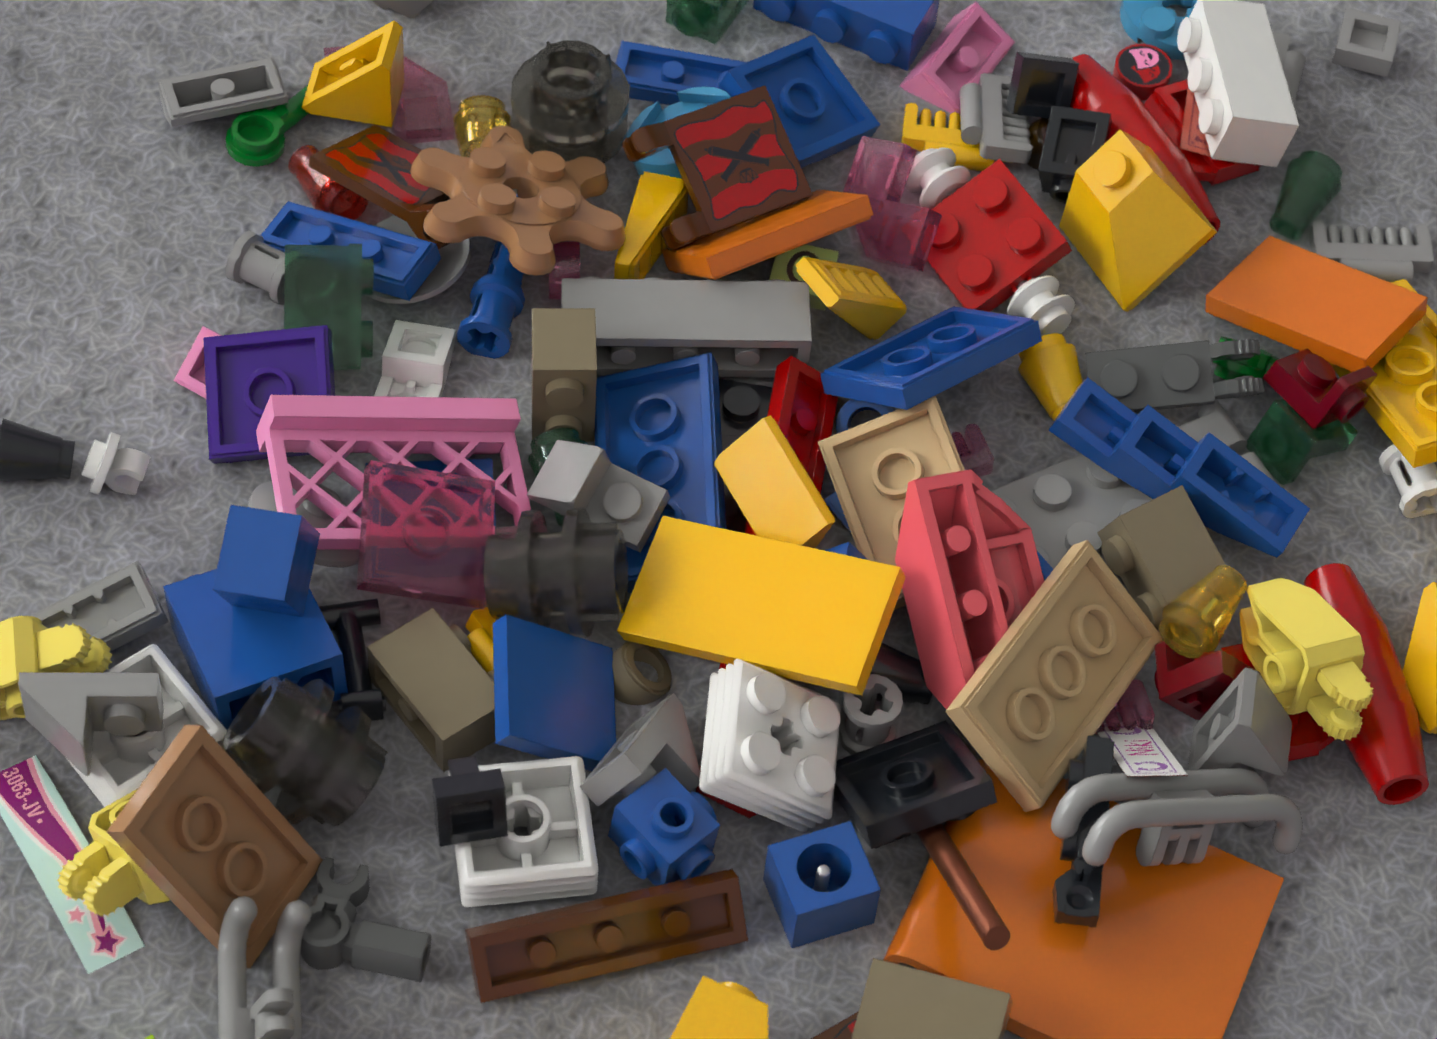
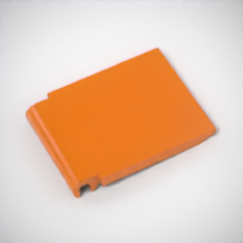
(1156, 965)

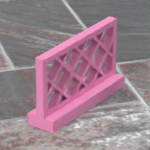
(391, 432)

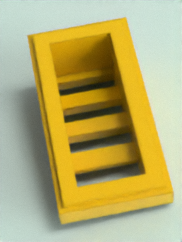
(655, 205)
(854, 294)

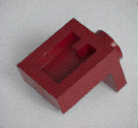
(1314, 390)
(1194, 683)

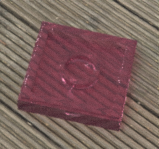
(424, 534)

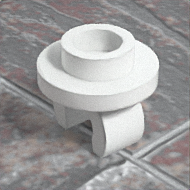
(116, 467)

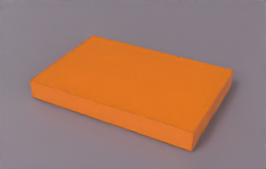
(769, 234)
(1316, 304)

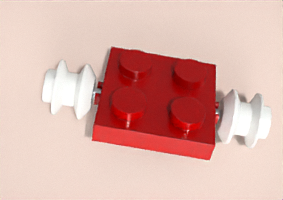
(991, 240)

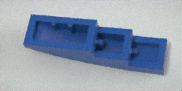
(1159, 457)

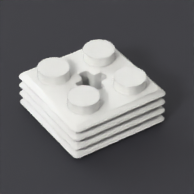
(770, 746)
(124, 762)
(557, 854)

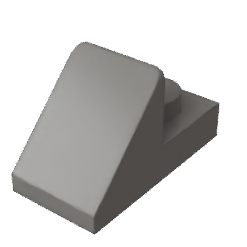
(584, 477)
(75, 704)
(1243, 728)
(644, 749)

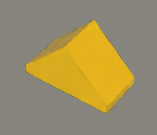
(360, 79)

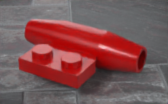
(1157, 125)
(1390, 735)

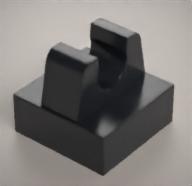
(1039, 83)
(469, 803)

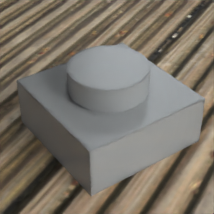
(1366, 42)

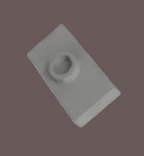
(111, 608)

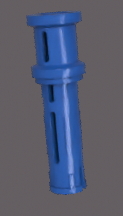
(495, 303)

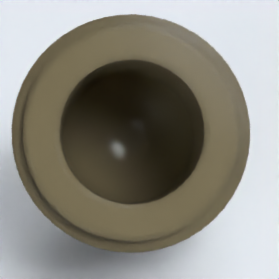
(629, 683)

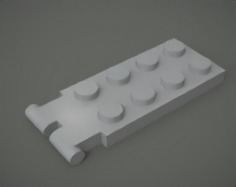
(1081, 498)

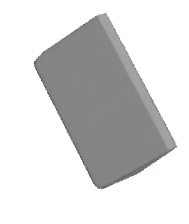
(222, 92)

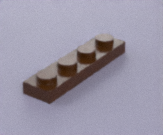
(606, 935)

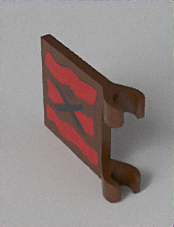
(730, 161)
(379, 170)

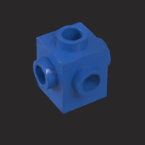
(665, 831)

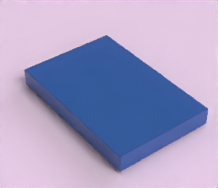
(930, 357)

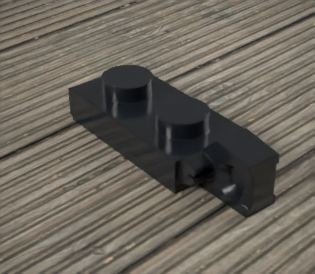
(1079, 889)

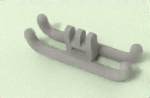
(1175, 813)
(279, 1008)

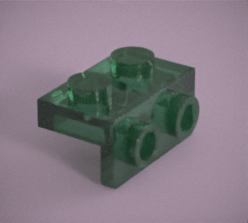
(326, 289)

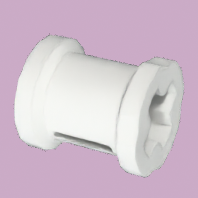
(1415, 485)

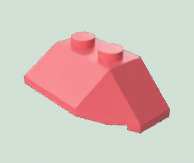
(965, 572)

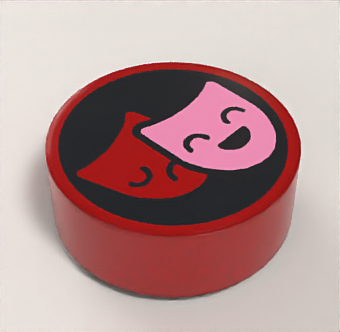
(1143, 69)

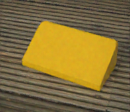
(774, 487)

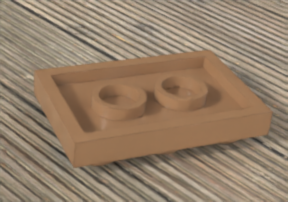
(214, 838)

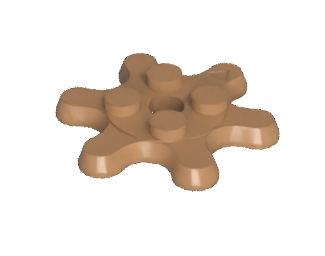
(549, 204)

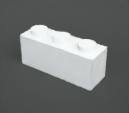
(1237, 81)

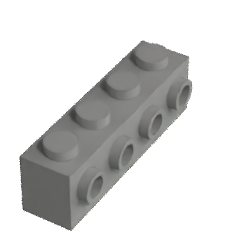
(661, 320)

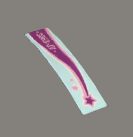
(48, 840)

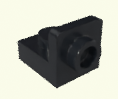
(1068, 143)

